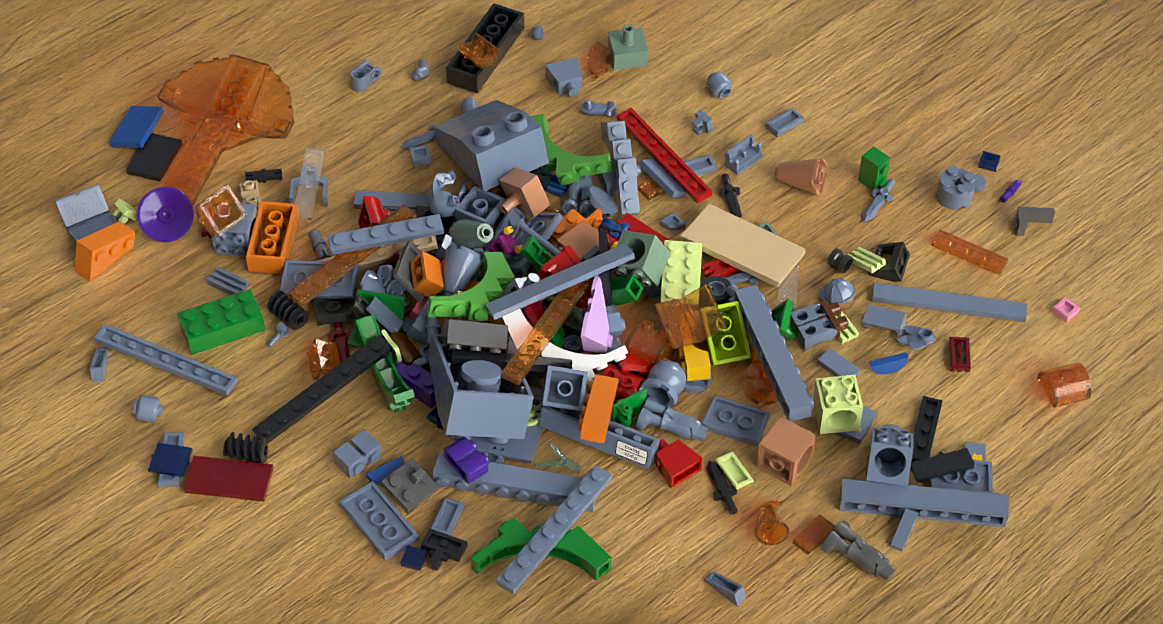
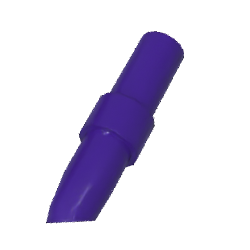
(1010, 191)

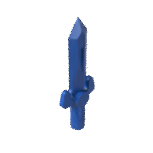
(616, 229)

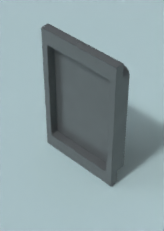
(402, 270)

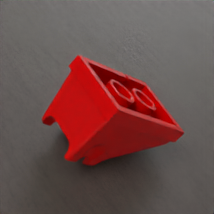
(562, 261)

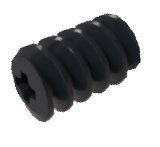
(287, 310)
(246, 448)

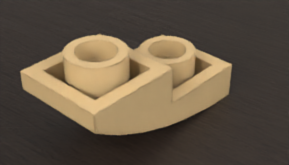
(250, 193)

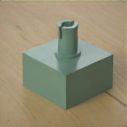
(628, 48)

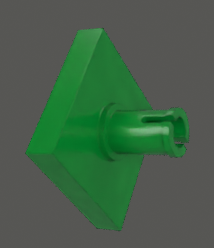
(782, 315)

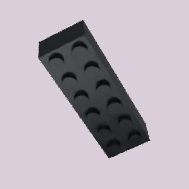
(498, 26)

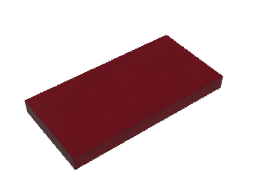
(228, 478)

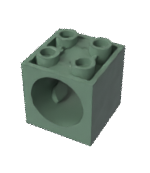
(649, 258)

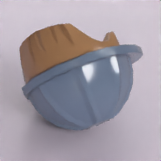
(838, 291)

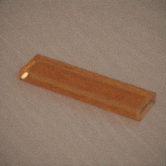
(969, 252)

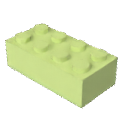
(682, 270)

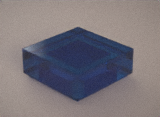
(989, 161)
(414, 558)

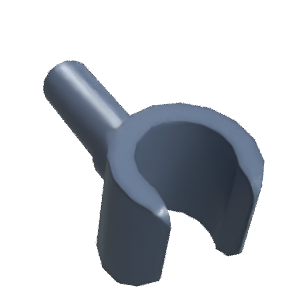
(282, 331)

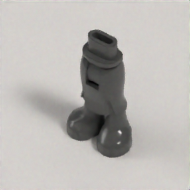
(859, 551)

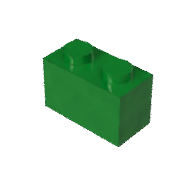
(874, 168)

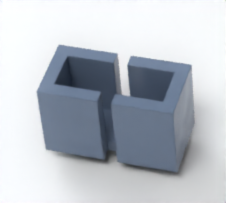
(353, 459)

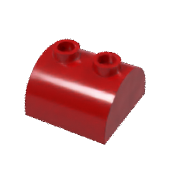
(371, 212)
(627, 383)

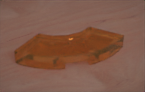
(596, 60)

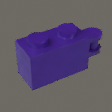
(419, 381)

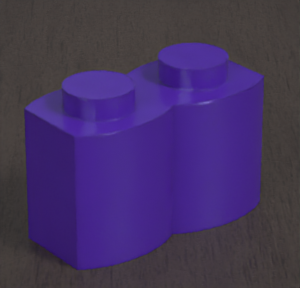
(466, 459)

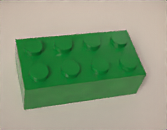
(221, 321)

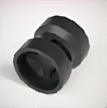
(839, 260)

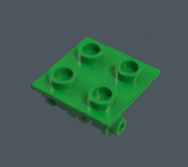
(628, 408)

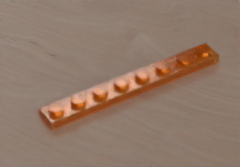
(340, 264)
(543, 332)

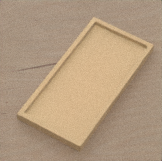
(744, 245)

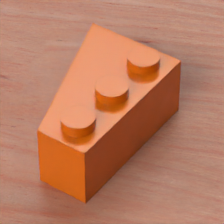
(102, 249)

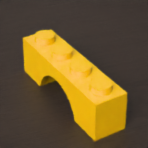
(695, 363)

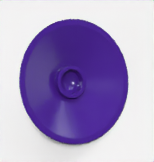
(165, 214)

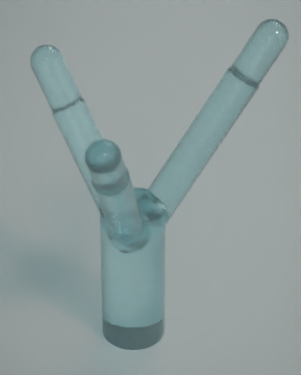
(565, 461)

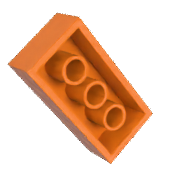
(272, 237)

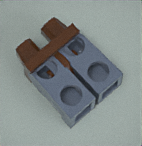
(818, 323)

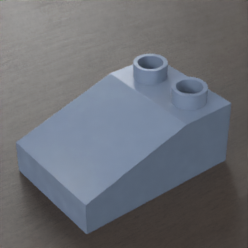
(492, 142)
(476, 410)

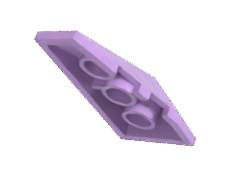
(595, 328)

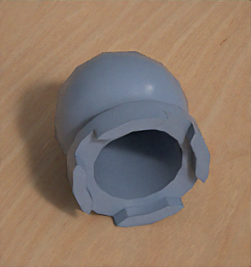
(665, 382)

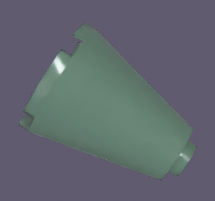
(470, 233)

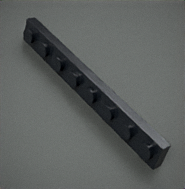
(322, 389)

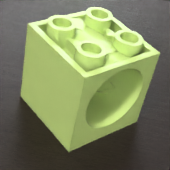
(837, 404)

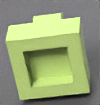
(125, 210)

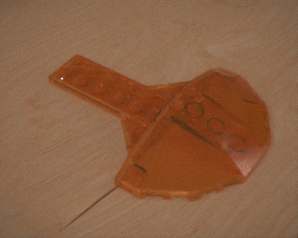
(222, 108)

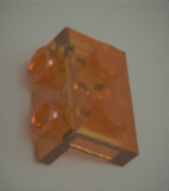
(479, 51)
(322, 357)

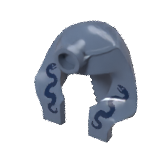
(441, 201)

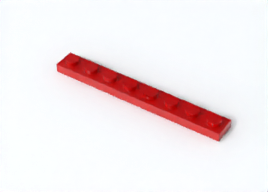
(665, 156)

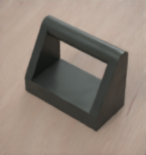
(897, 264)

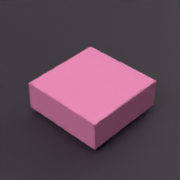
(1066, 309)

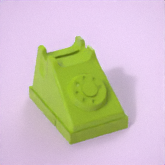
(730, 343)

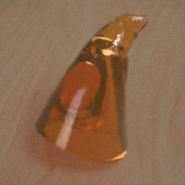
(769, 526)

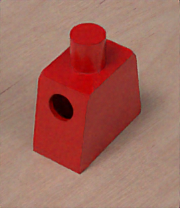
(677, 462)

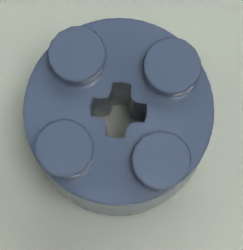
(956, 188)

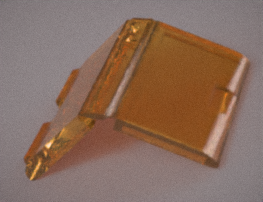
(691, 317)

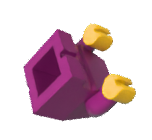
(505, 243)

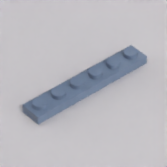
(385, 234)

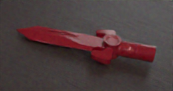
(341, 341)

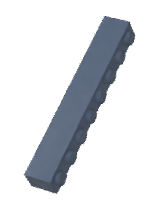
(773, 354)
(511, 482)
(928, 502)

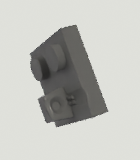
(409, 485)

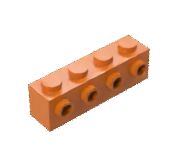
(598, 408)

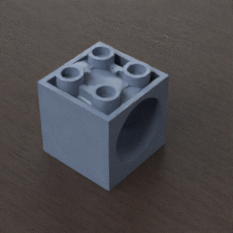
(237, 238)
(890, 472)

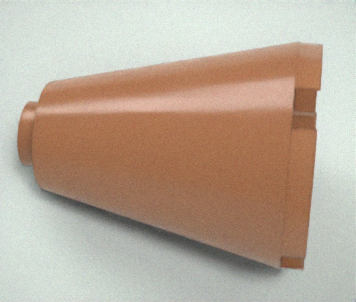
(803, 174)

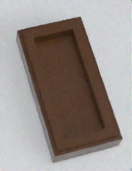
(406, 347)

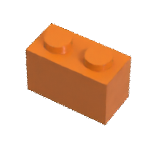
(426, 274)

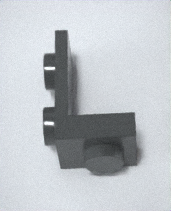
(1031, 214)

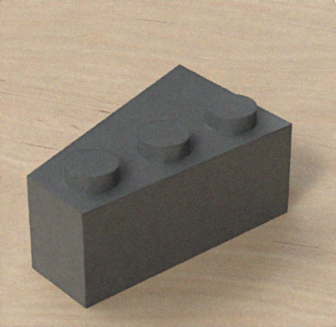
(474, 336)

